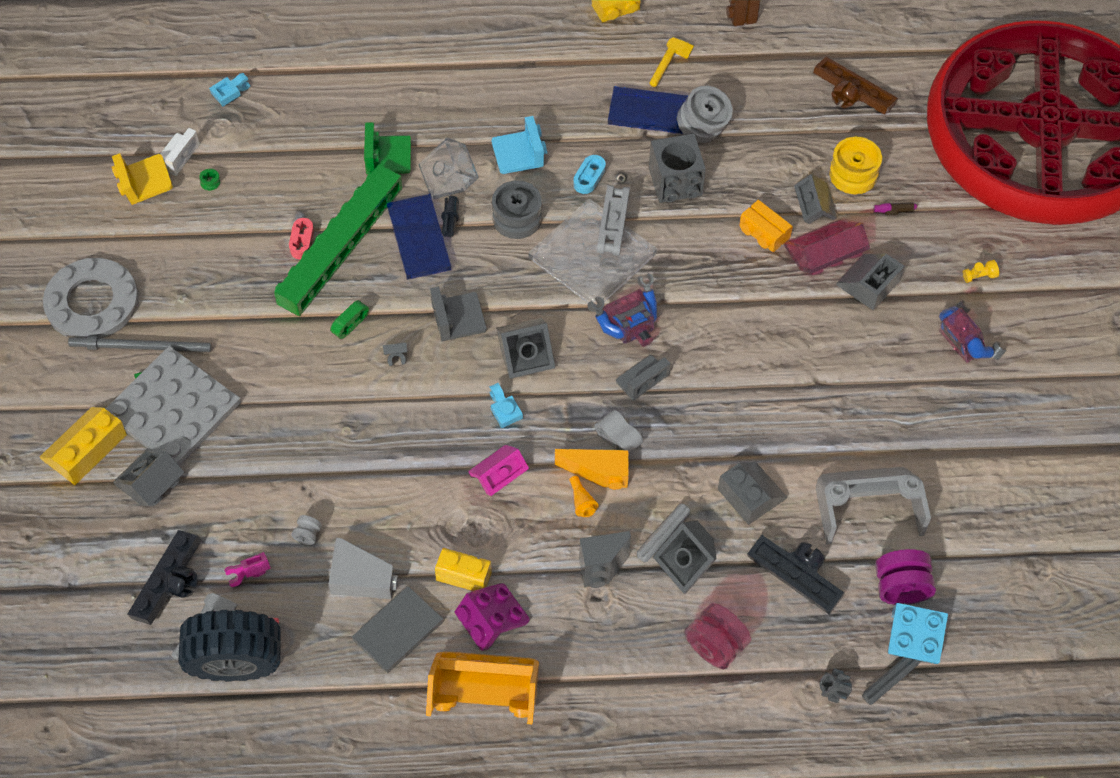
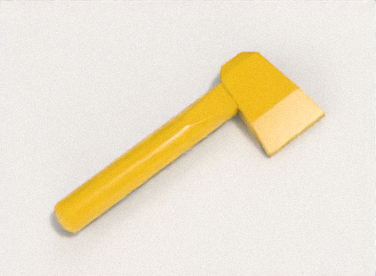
(674, 46)

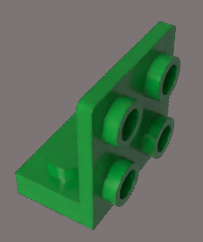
(387, 151)

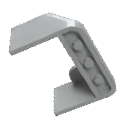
(838, 487)

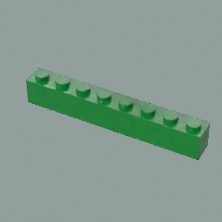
(338, 240)

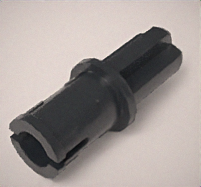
(450, 216)

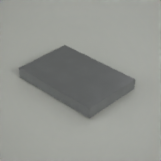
(397, 629)

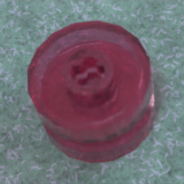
(717, 636)

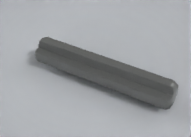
(889, 679)

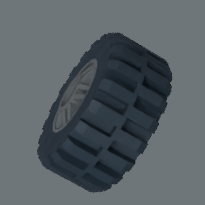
(229, 645)

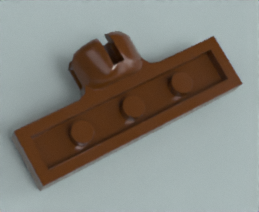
(853, 88)

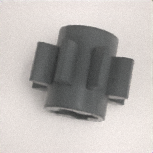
(835, 685)

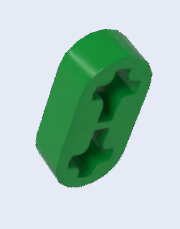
(349, 319)

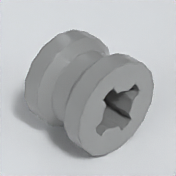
(306, 530)

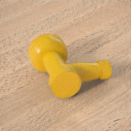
(991, 270)

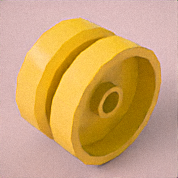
(855, 165)

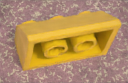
(84, 444)

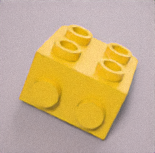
(141, 178)

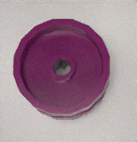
(905, 577)

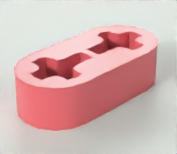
(297, 238)

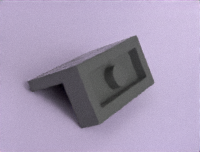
(814, 199)
(643, 376)

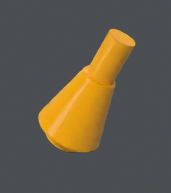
(584, 503)

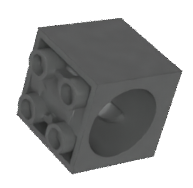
(676, 168)

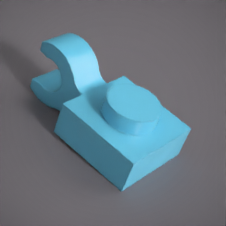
(227, 90)
(504, 409)

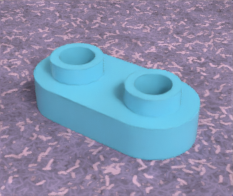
(587, 175)

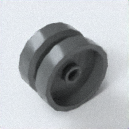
(516, 209)

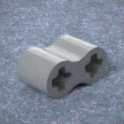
(618, 432)

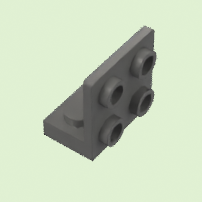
(457, 315)

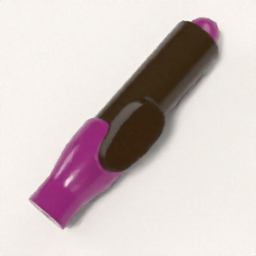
(894, 208)

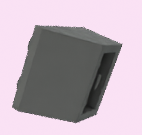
(872, 278)

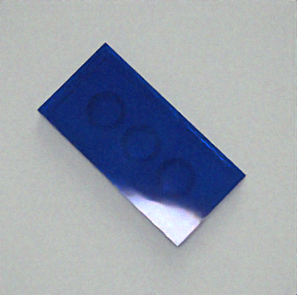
(645, 109)
(418, 236)

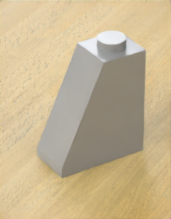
(360, 573)

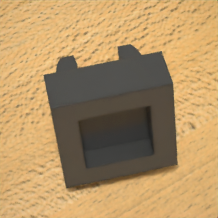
(395, 350)

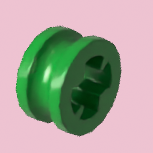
(209, 185)

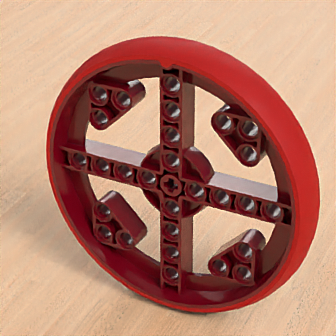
(1042, 120)

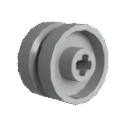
(705, 113)

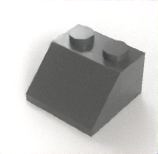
(526, 347)
(149, 477)
(750, 490)
(603, 557)

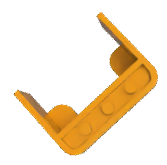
(483, 680)

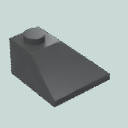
(687, 554)

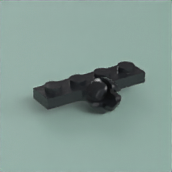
(798, 571)
(167, 578)

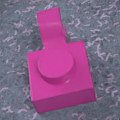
(253, 566)

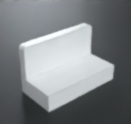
(180, 150)

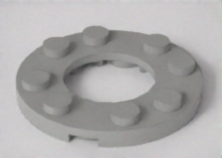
(102, 324)

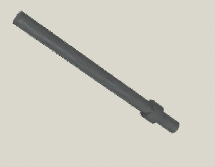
(95, 343)

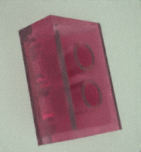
(828, 246)

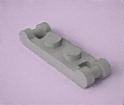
(613, 220)

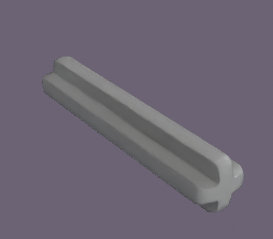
(663, 532)

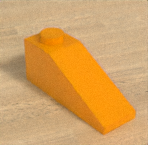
(601, 467)

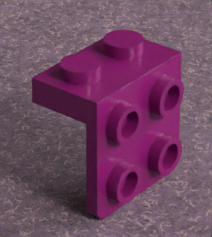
(489, 613)

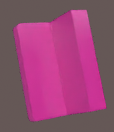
(499, 469)

